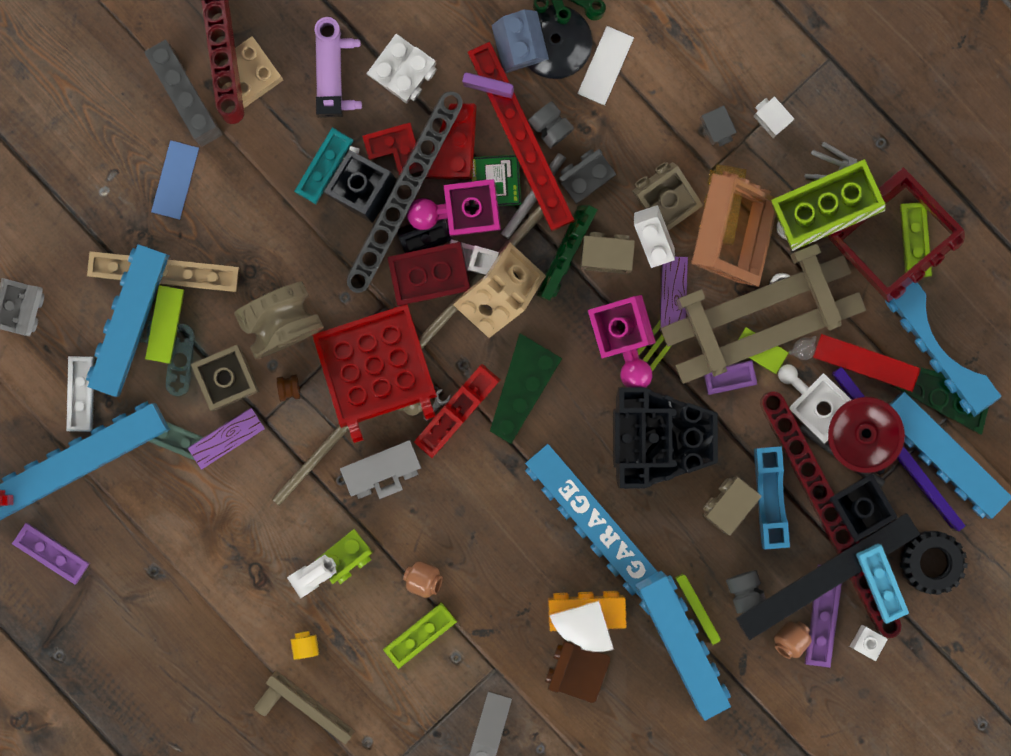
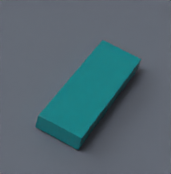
(324, 166)

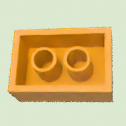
(611, 604)

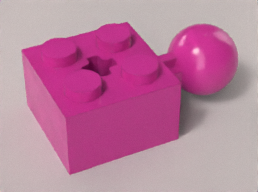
(425, 213)
(615, 341)

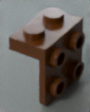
(577, 671)

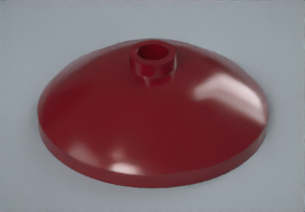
(863, 453)

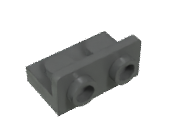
(586, 176)

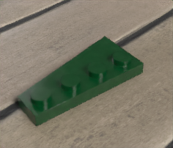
(569, 245)
(525, 381)
(934, 393)

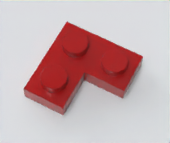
(395, 141)

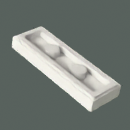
(79, 396)

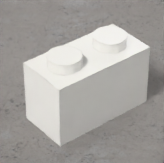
(654, 236)

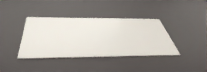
(605, 65)

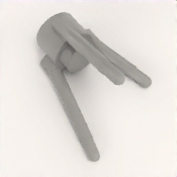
(847, 160)

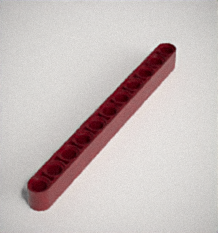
(819, 505)

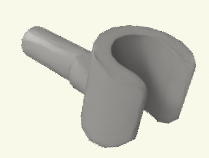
(436, 405)

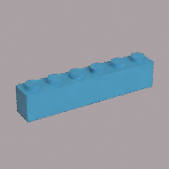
(128, 320)
(950, 459)
(682, 644)

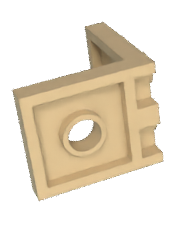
(501, 291)

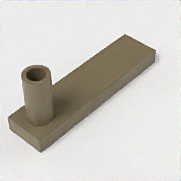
(283, 687)

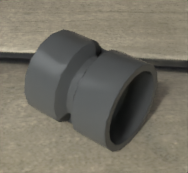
(550, 124)
(745, 590)

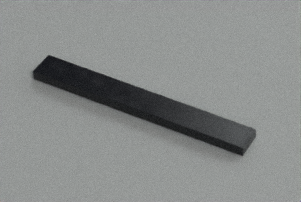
(823, 578)

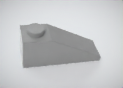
(490, 725)

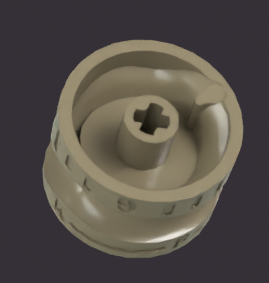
(278, 320)

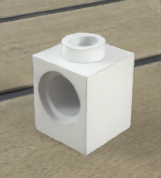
(772, 116)
(868, 642)

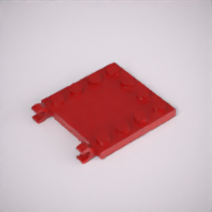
(374, 368)

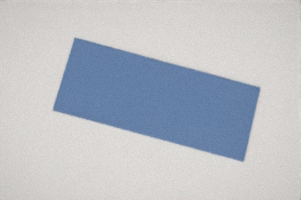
(175, 180)

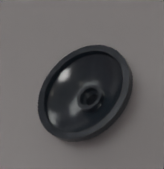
(570, 52)

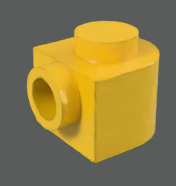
(304, 645)

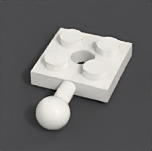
(806, 405)

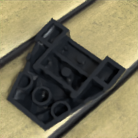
(660, 437)

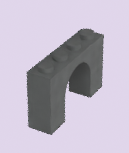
(182, 93)

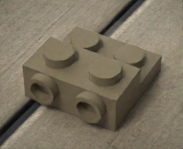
(670, 192)

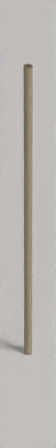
(423, 339)

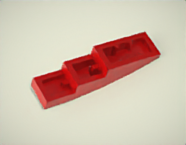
(867, 363)
(457, 411)

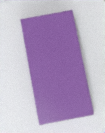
(488, 85)
(736, 377)

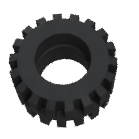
(954, 567)

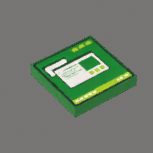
(506, 176)

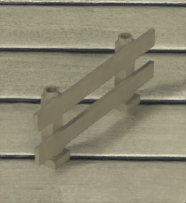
(701, 322)

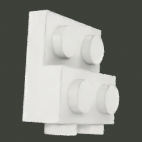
(402, 69)

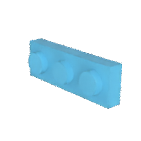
(882, 583)

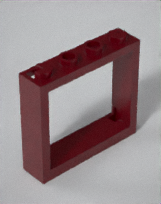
(888, 191)

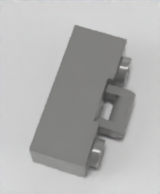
(368, 472)

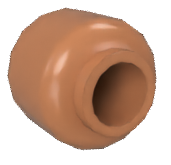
(423, 579)
(792, 639)

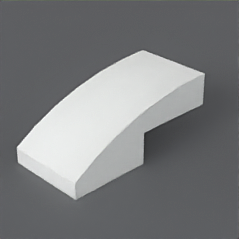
(478, 258)

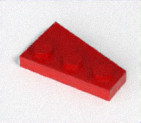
(457, 150)

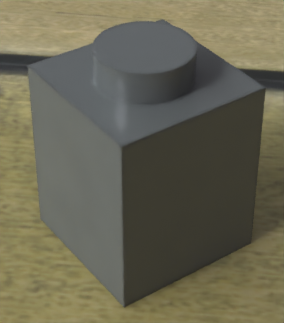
(718, 126)

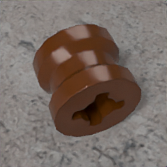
(288, 387)

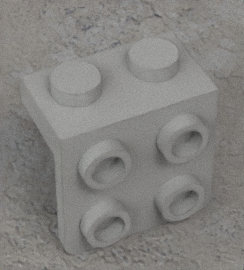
(19, 306)

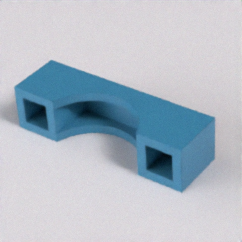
(771, 505)

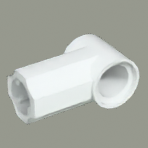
(308, 578)

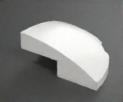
(584, 627)

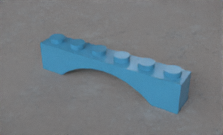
(973, 388)

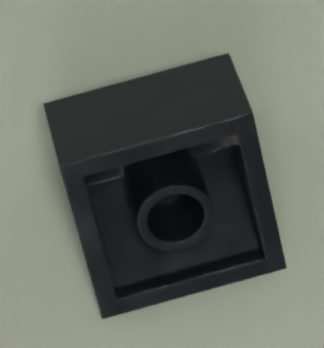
(361, 186)
(863, 507)

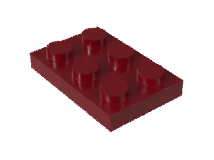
(429, 273)

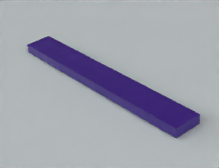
(908, 462)

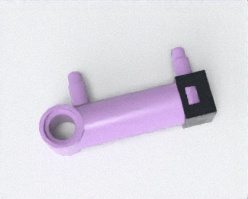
(328, 71)

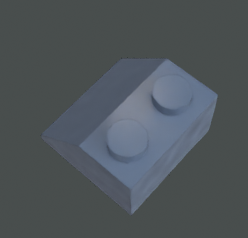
(519, 40)

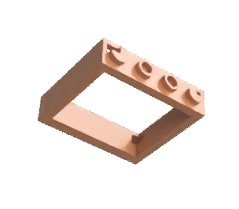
(714, 225)

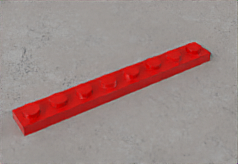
(523, 141)

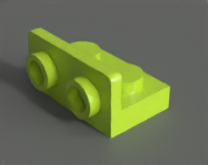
(347, 554)

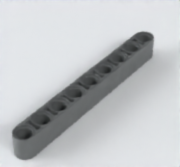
(414, 183)

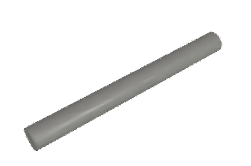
(529, 201)

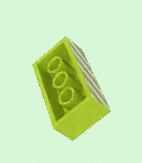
(828, 205)

